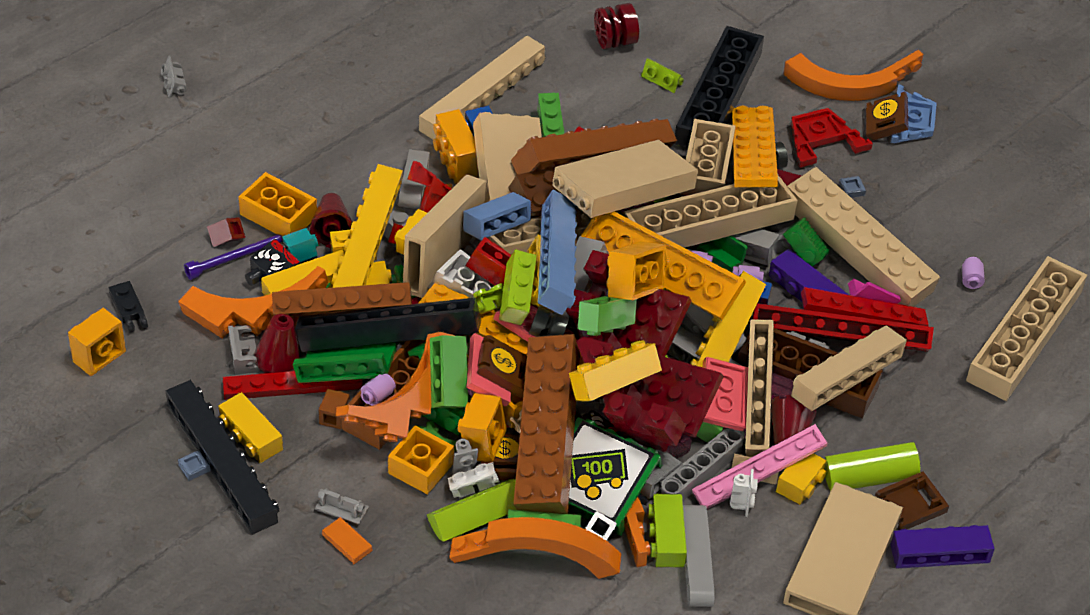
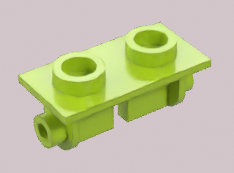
(661, 75)
(486, 299)

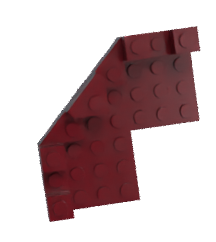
(667, 402)

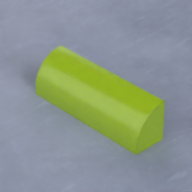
(872, 466)
(473, 511)

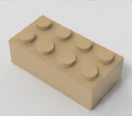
(710, 154)

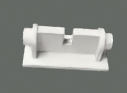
(462, 482)
(743, 492)

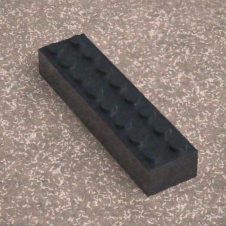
(721, 81)

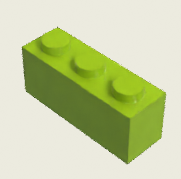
(517, 287)
(667, 530)

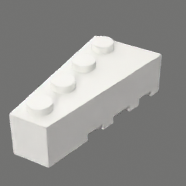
(459, 277)

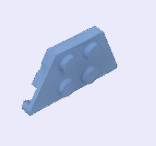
(920, 117)

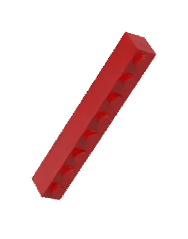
(841, 326)

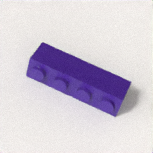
(795, 274)
(942, 546)

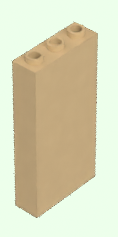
(496, 144)
(624, 178)
(440, 234)
(843, 553)

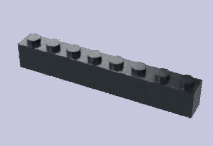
(387, 324)
(225, 461)

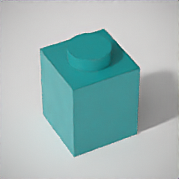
(301, 244)

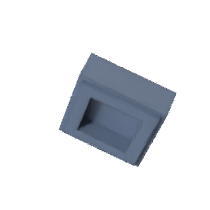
(852, 186)
(194, 465)

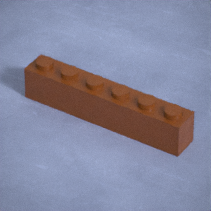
(340, 299)

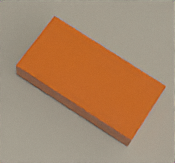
(347, 540)

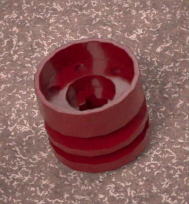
(616, 25)

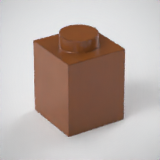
(328, 407)

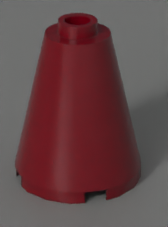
(329, 217)
(277, 346)
(789, 417)

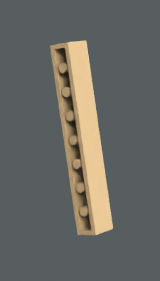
(487, 83)

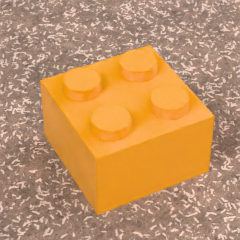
(97, 341)
(483, 425)
(421, 459)

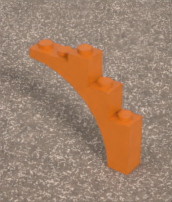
(220, 312)
(393, 415)

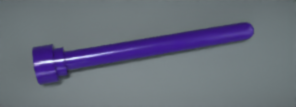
(194, 269)

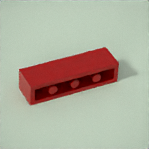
(490, 262)

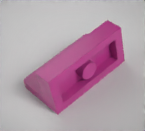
(872, 291)

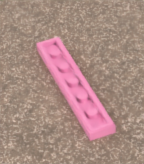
(764, 465)

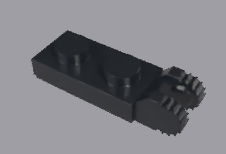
(128, 305)

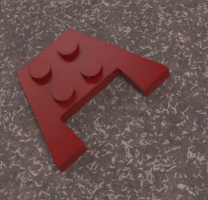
(820, 129)
(433, 193)

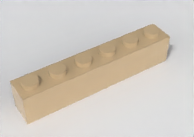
(848, 368)
(759, 387)

